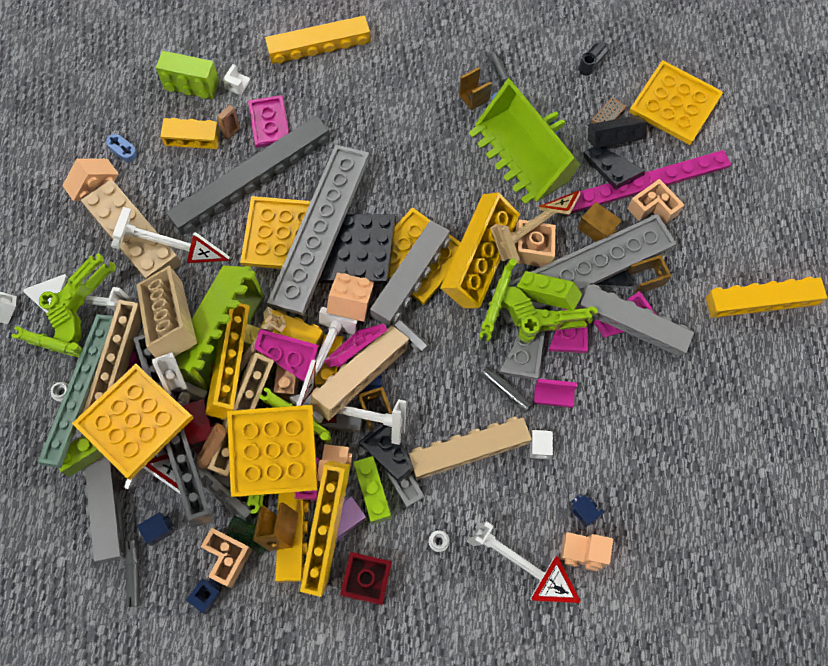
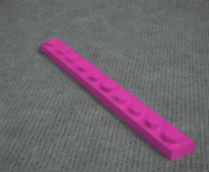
(668, 175)

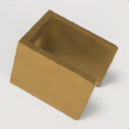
(470, 85)
(598, 223)
(656, 263)
(376, 393)
(276, 528)

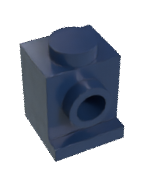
(585, 509)
(197, 598)

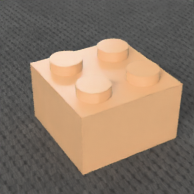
(537, 246)
(350, 296)

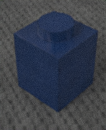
(156, 528)

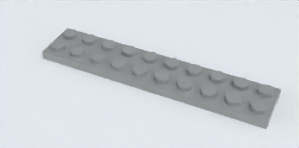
(318, 230)
(606, 257)

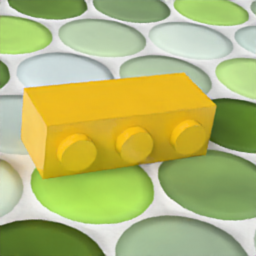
(190, 133)
(298, 329)

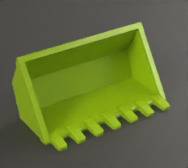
(525, 143)
(229, 288)

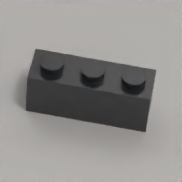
(617, 131)

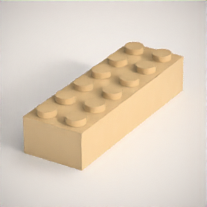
(145, 255)
(165, 314)

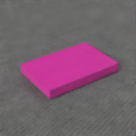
(268, 120)

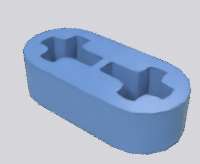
(119, 150)

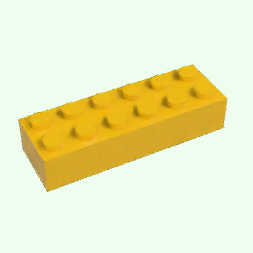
(478, 253)

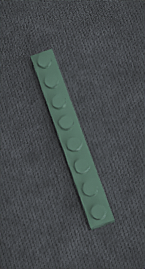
(75, 395)

